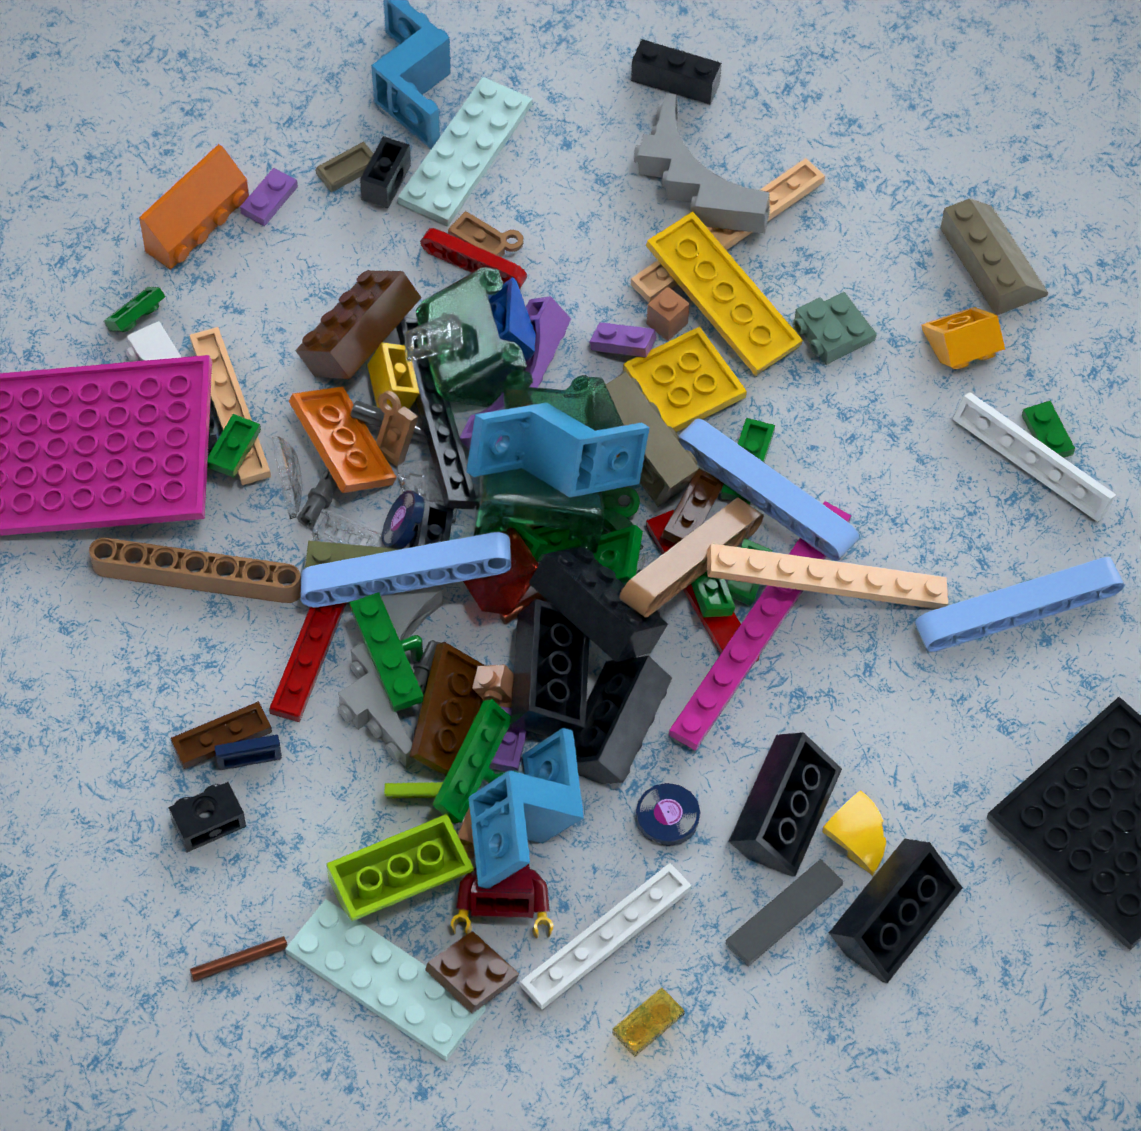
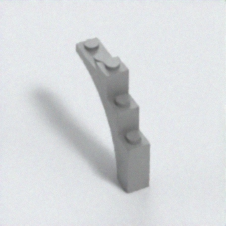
(711, 197)
(366, 699)

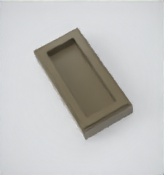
(345, 167)

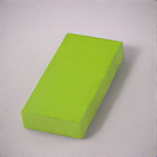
(412, 790)

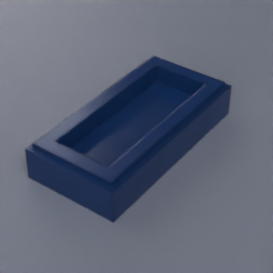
(248, 752)

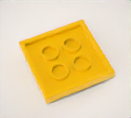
(686, 379)

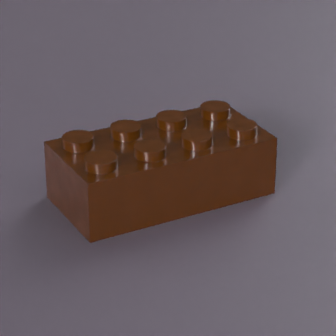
(358, 324)

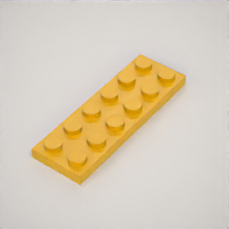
(724, 293)

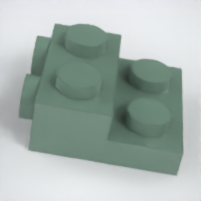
(833, 327)

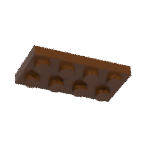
(446, 709)

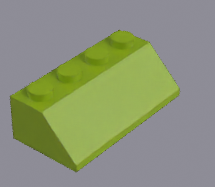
(398, 867)

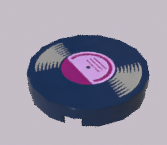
(401, 519)
(668, 814)

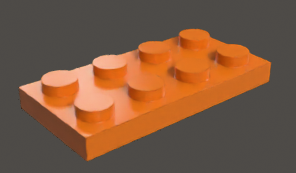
(342, 440)

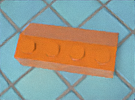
(193, 208)

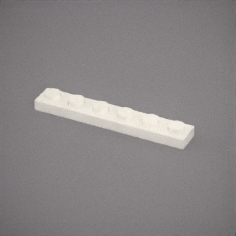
(1034, 457)
(605, 936)

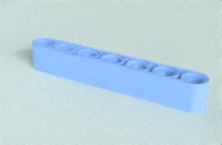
(768, 490)
(406, 569)
(1019, 604)

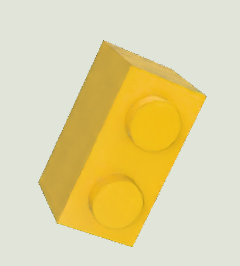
(393, 373)

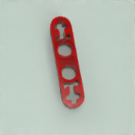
(469, 256)

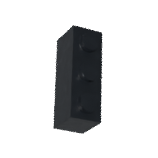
(676, 71)

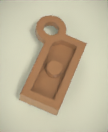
(484, 236)
(395, 429)

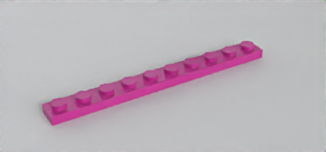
(740, 654)

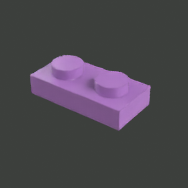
(269, 196)
(623, 339)
(511, 748)

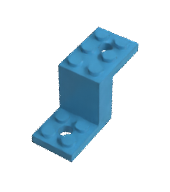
(411, 70)
(557, 449)
(525, 808)

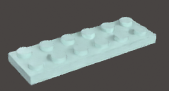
(465, 151)
(382, 979)

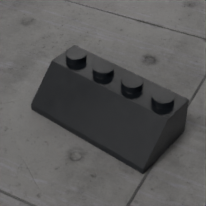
(619, 717)
(786, 803)
(896, 909)

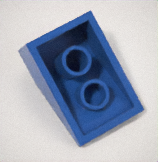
(513, 318)

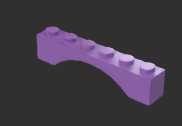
(550, 327)

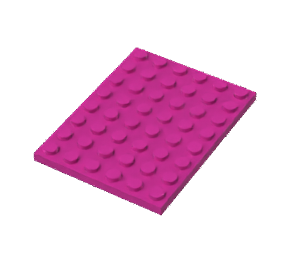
(104, 445)

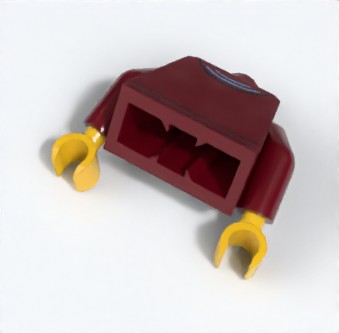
(514, 896)

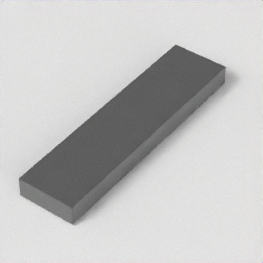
(784, 912)

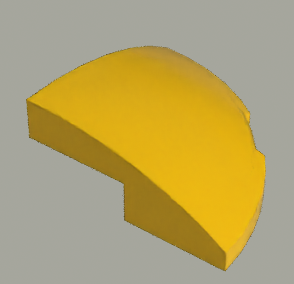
(859, 831)

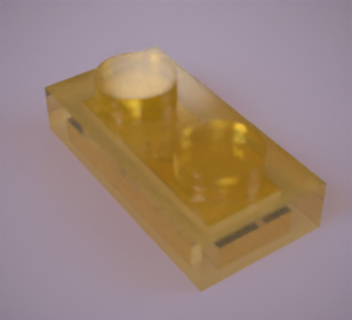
(648, 1022)

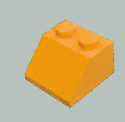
(964, 337)

